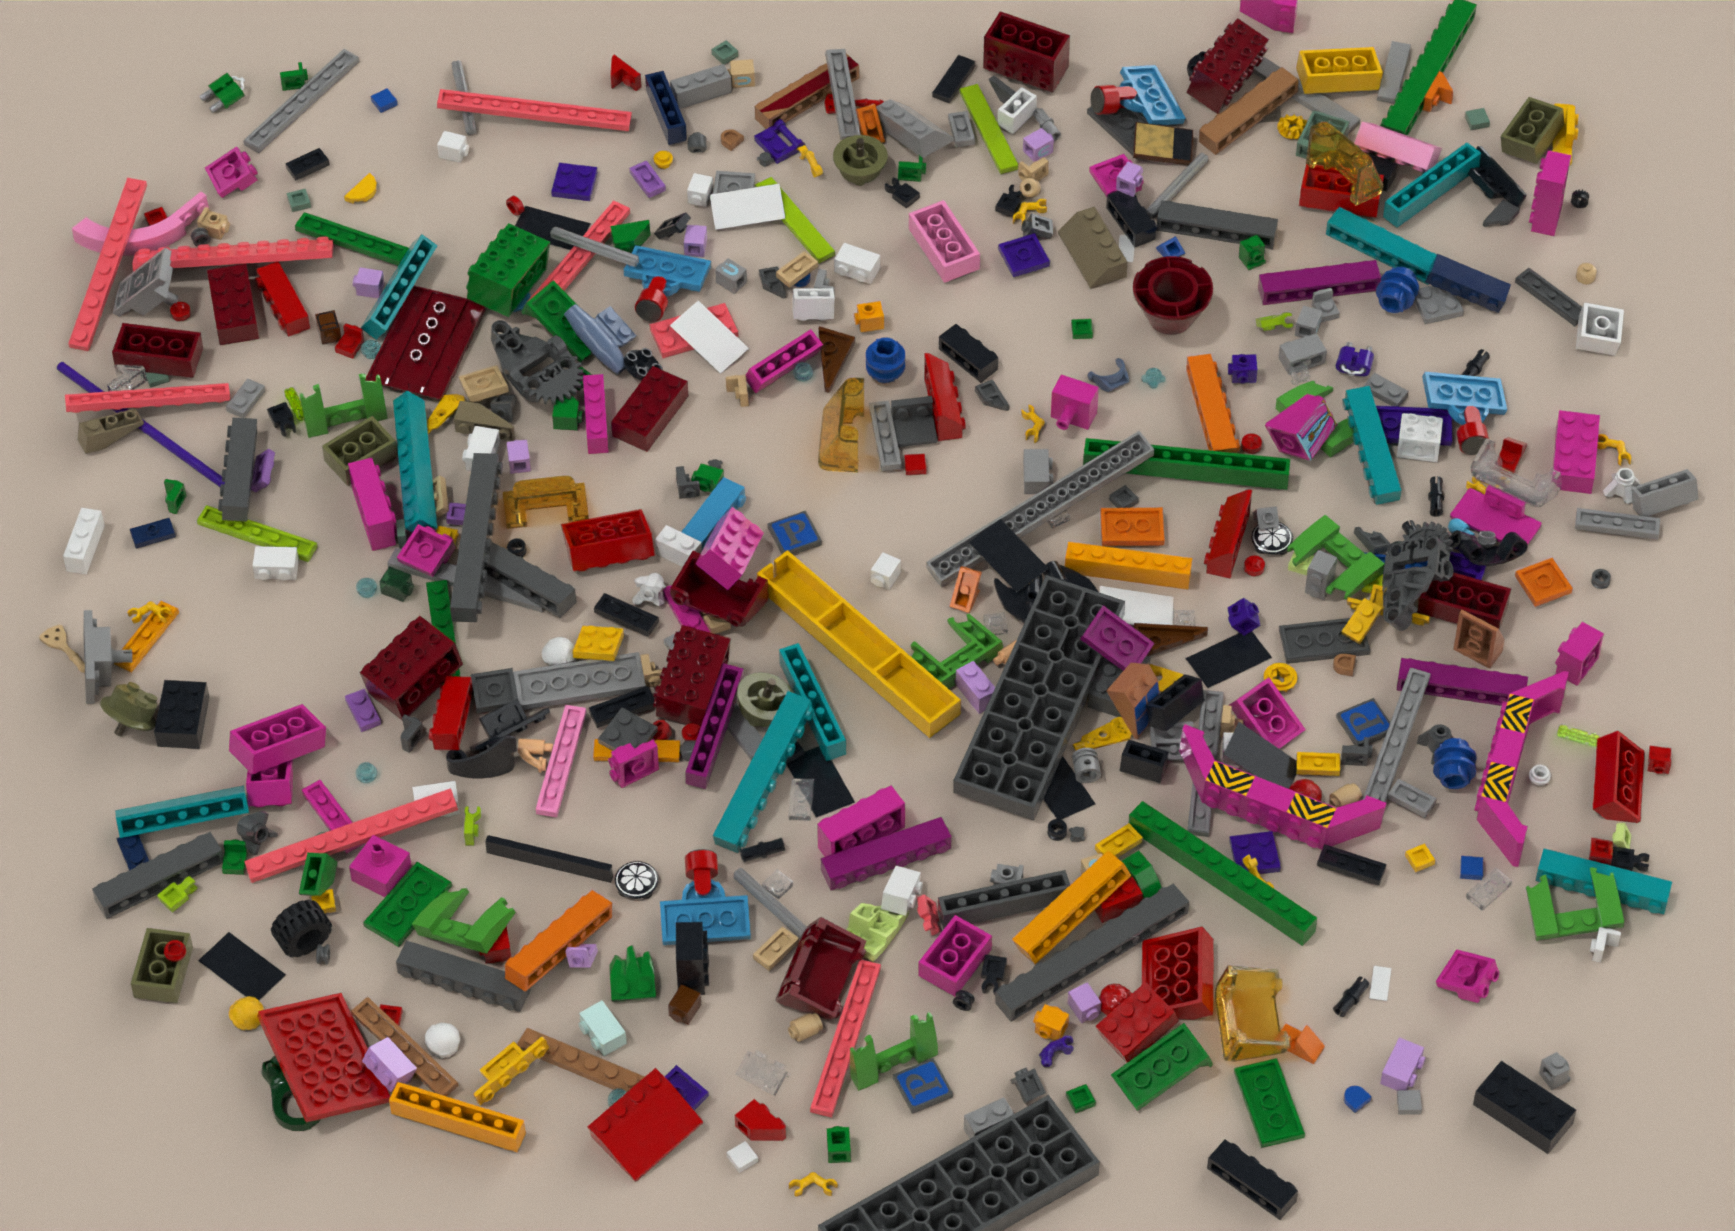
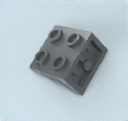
(913, 421)

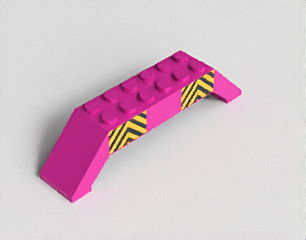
(1504, 757)
(1272, 804)

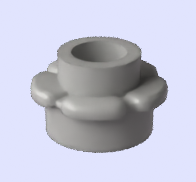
(1486, 539)

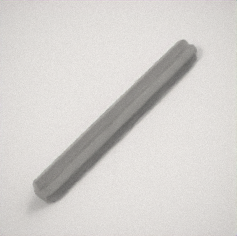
(461, 85)
(1175, 187)
(594, 246)
(769, 902)

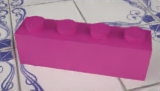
(783, 361)
(595, 414)

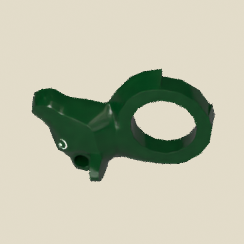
(280, 1092)

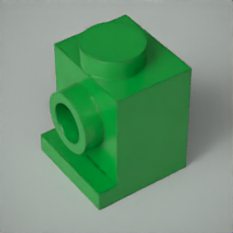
(1252, 252)
(708, 477)
(838, 1144)

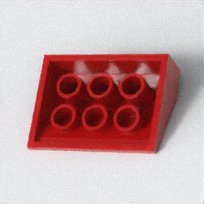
(608, 540)
(1181, 971)
(644, 1125)

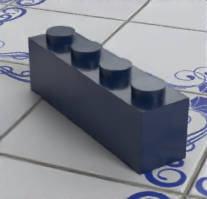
(666, 107)
(1468, 283)

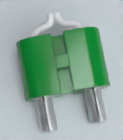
(225, 91)

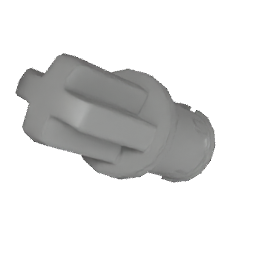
(1046, 123)

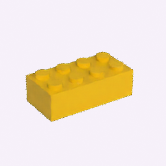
(1339, 70)

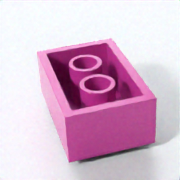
(955, 955)

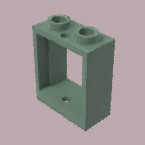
(1315, 118)

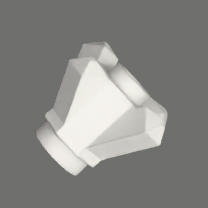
(1622, 484)
(650, 589)

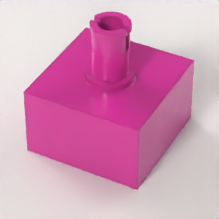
(1074, 403)
(380, 866)

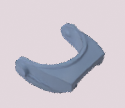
(1112, 381)

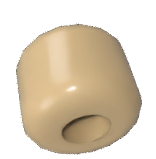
(1030, 187)
(1586, 273)

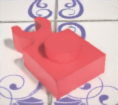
(928, 911)

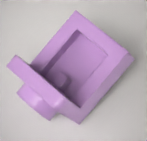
(581, 956)

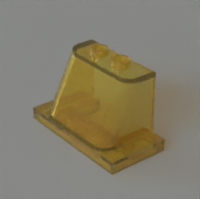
(542, 494)

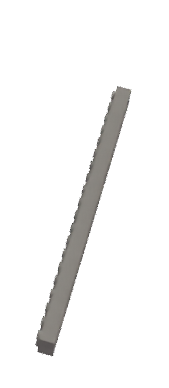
(1048, 503)

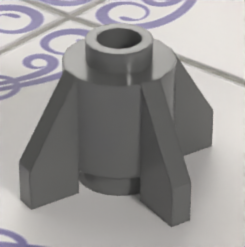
(1434, 737)
(254, 831)

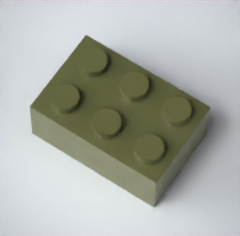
(1532, 130)
(359, 443)
(155, 975)

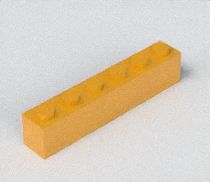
(1129, 565)
(1071, 907)
(457, 1117)

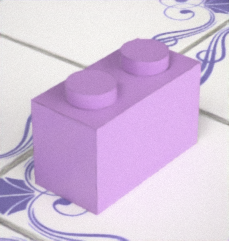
(974, 686)
(389, 1064)
(1402, 1065)

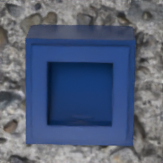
(1171, 248)

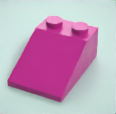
(1275, 14)
(1268, 714)
(271, 786)

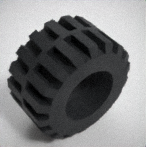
(301, 928)

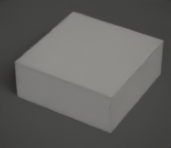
(1409, 1102)

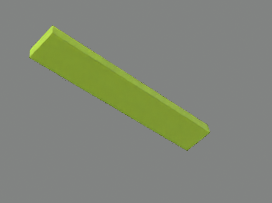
(989, 129)
(802, 227)
(256, 533)

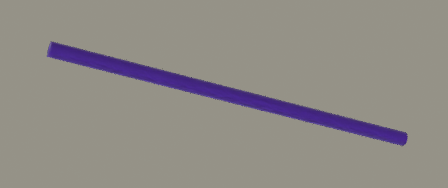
(147, 429)

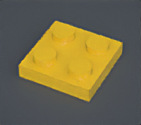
(598, 643)

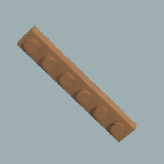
(383, 1026)
(582, 1063)

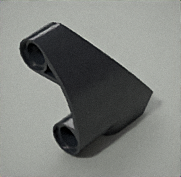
(1510, 548)
(488, 764)

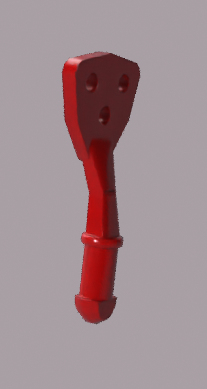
(830, 108)

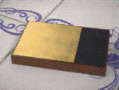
(1163, 143)

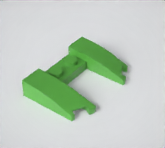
(319, 418)
(1342, 434)
(1325, 534)
(980, 646)
(436, 924)
(1551, 925)
(867, 1064)

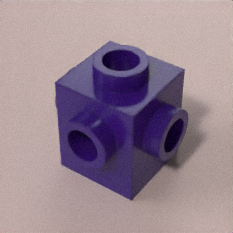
(1243, 368)
(1243, 616)

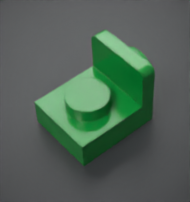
(293, 79)
(911, 170)
(175, 495)
(234, 857)

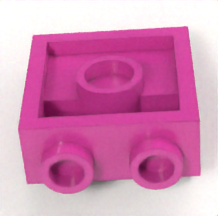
(232, 172)
(1107, 172)
(426, 550)
(633, 764)
(1468, 975)

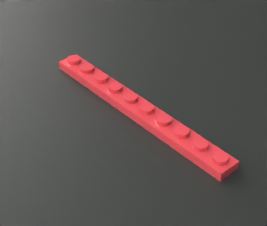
(534, 110)
(107, 264)
(352, 834)

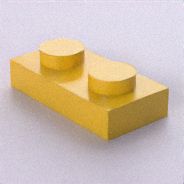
(1361, 621)
(1318, 763)
(1119, 841)

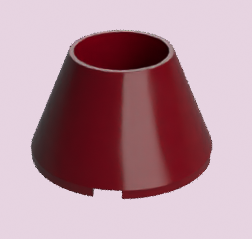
(1172, 293)

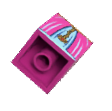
(1302, 427)

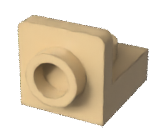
(1037, 170)
(738, 384)
(651, 675)
(1228, 721)

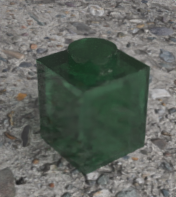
(396, 584)

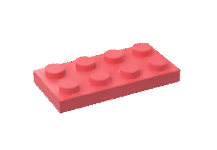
(671, 343)

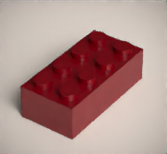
(233, 304)
(158, 349)
(649, 408)
(1460, 592)

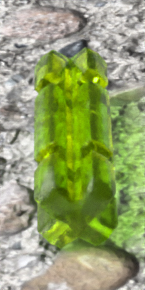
(294, 402)
(1577, 735)

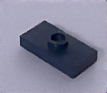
(152, 533)

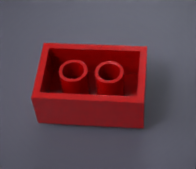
(1137, 1023)

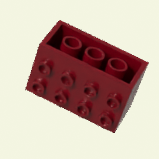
(1026, 51)
(1227, 65)
(411, 667)
(690, 675)

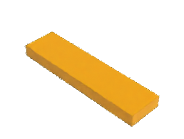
(147, 636)
(667, 751)

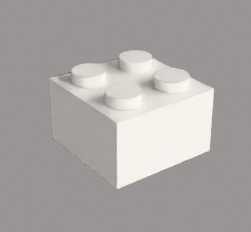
(1599, 329)

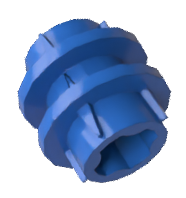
(1397, 289)
(885, 360)
(1455, 763)

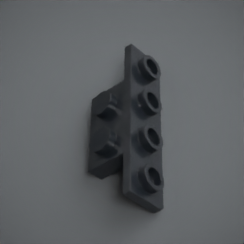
(1495, 180)
(504, 721)

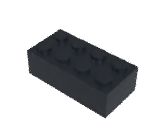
(1524, 1107)

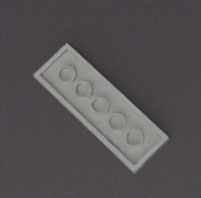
(578, 681)

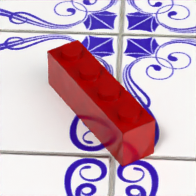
(283, 299)
(451, 713)

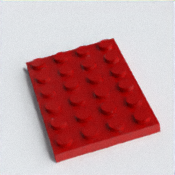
(322, 1057)

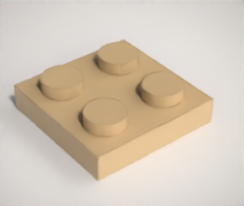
(483, 384)

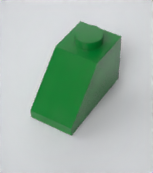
(630, 234)
(567, 414)
(317, 874)
(1143, 874)

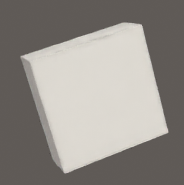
(742, 1156)

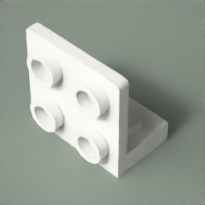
(1419, 437)

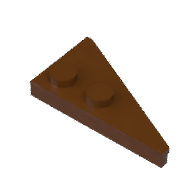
(833, 354)
(1169, 636)

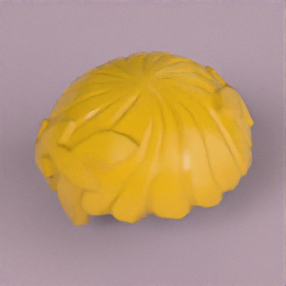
(245, 1012)

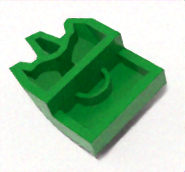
(632, 977)

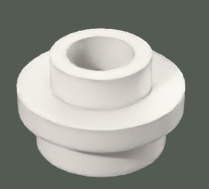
(1542, 771)

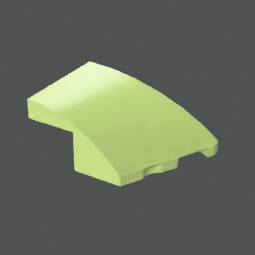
(875, 927)

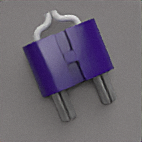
(1358, 362)

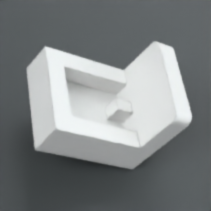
(1605, 936)

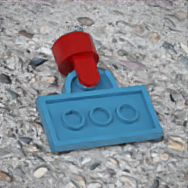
(1141, 92)
(663, 276)
(1468, 403)
(706, 902)

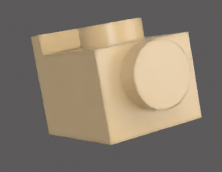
(214, 223)

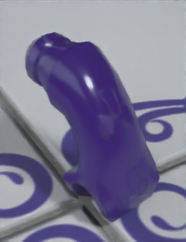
(1058, 1045)

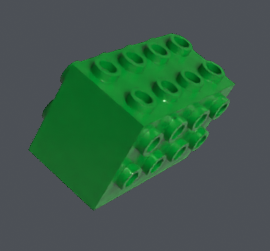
(507, 269)

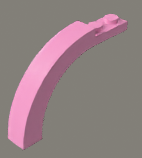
(153, 237)

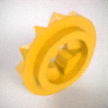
(1292, 132)
(1284, 671)

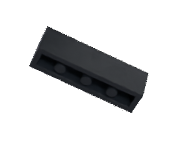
(1252, 1179)

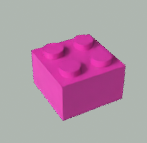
(1579, 652)

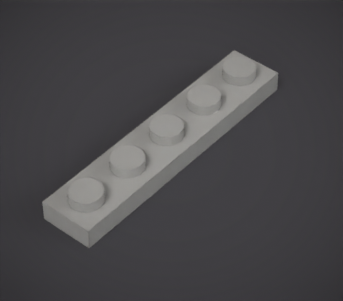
(842, 93)

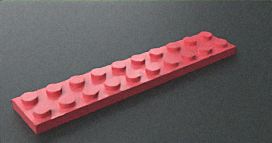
(241, 253)

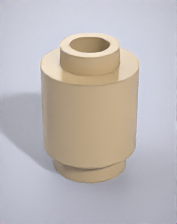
(1345, 795)
(805, 1027)

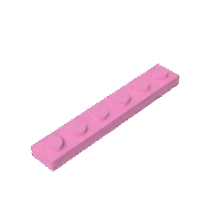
(561, 761)

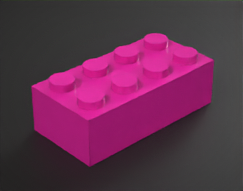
(1549, 192)
(1576, 450)
(373, 503)
(730, 548)
(277, 739)
(862, 822)

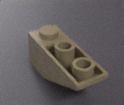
(474, 414)
(106, 430)

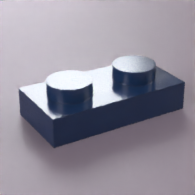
(132, 851)

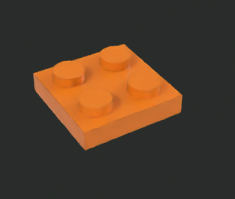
(1543, 582)

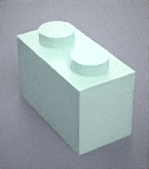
(602, 1028)

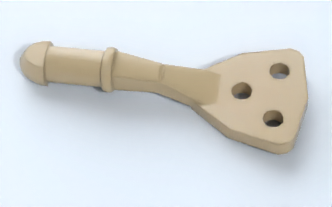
(61, 644)

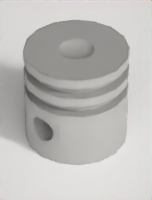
(1086, 762)

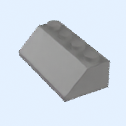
(911, 128)

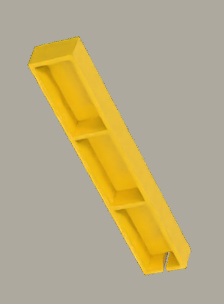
(860, 645)

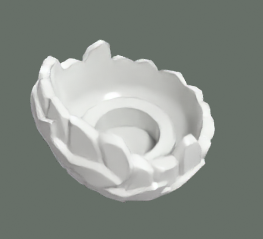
(558, 651)
(442, 1040)

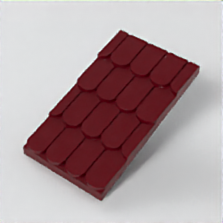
(426, 342)

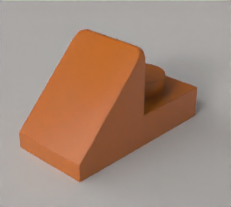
(1439, 91)
(870, 122)
(966, 589)
(1304, 1043)

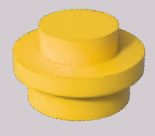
(663, 159)

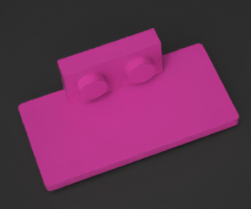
(1495, 513)

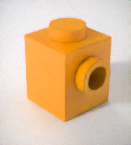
(869, 316)
(1051, 1022)

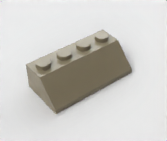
(1093, 248)

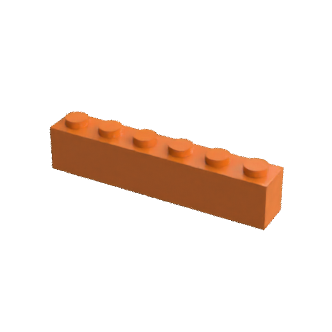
(1211, 404)
(550, 945)

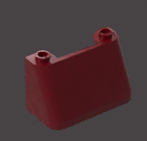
(703, 593)
(820, 969)

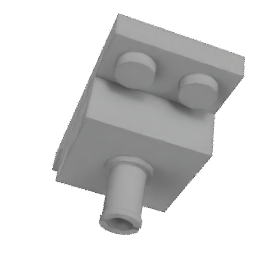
(146, 286)
(99, 656)

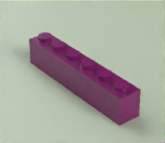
(1302, 283)
(1464, 682)
(714, 727)
(886, 853)

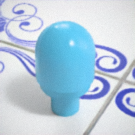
(1458, 524)

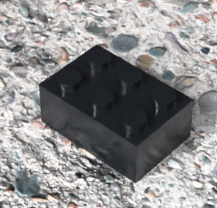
(181, 714)
(692, 956)

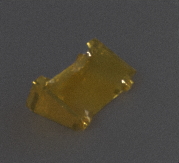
(1333, 149)
(837, 441)
(1249, 1013)

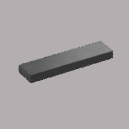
(1549, 295)

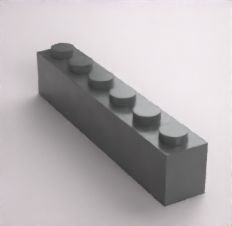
(1215, 223)
(239, 469)
(530, 581)
(157, 874)
(1003, 898)
(459, 975)

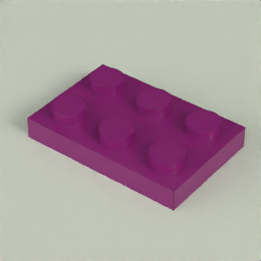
(1116, 639)

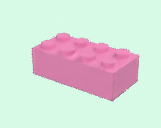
(1395, 145)
(944, 241)

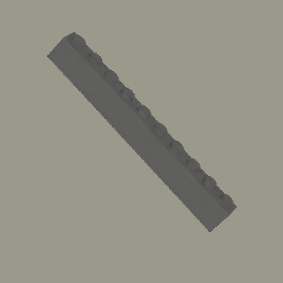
(475, 537)
(1091, 952)

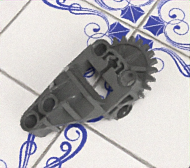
(552, 381)
(1404, 586)

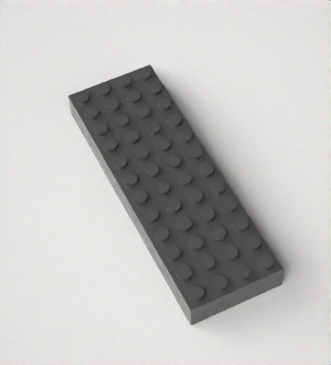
(1035, 701)
(984, 1180)

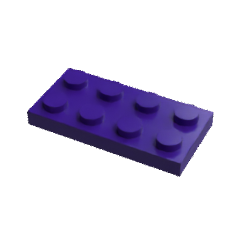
(1391, 421)

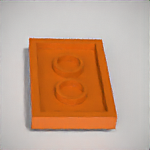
(1132, 526)

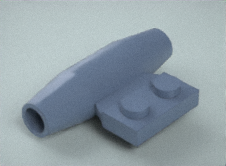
(602, 335)

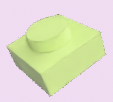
(1302, 568)
(1622, 836)

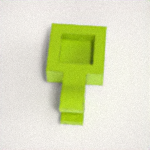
(1270, 322)
(471, 829)
(176, 895)

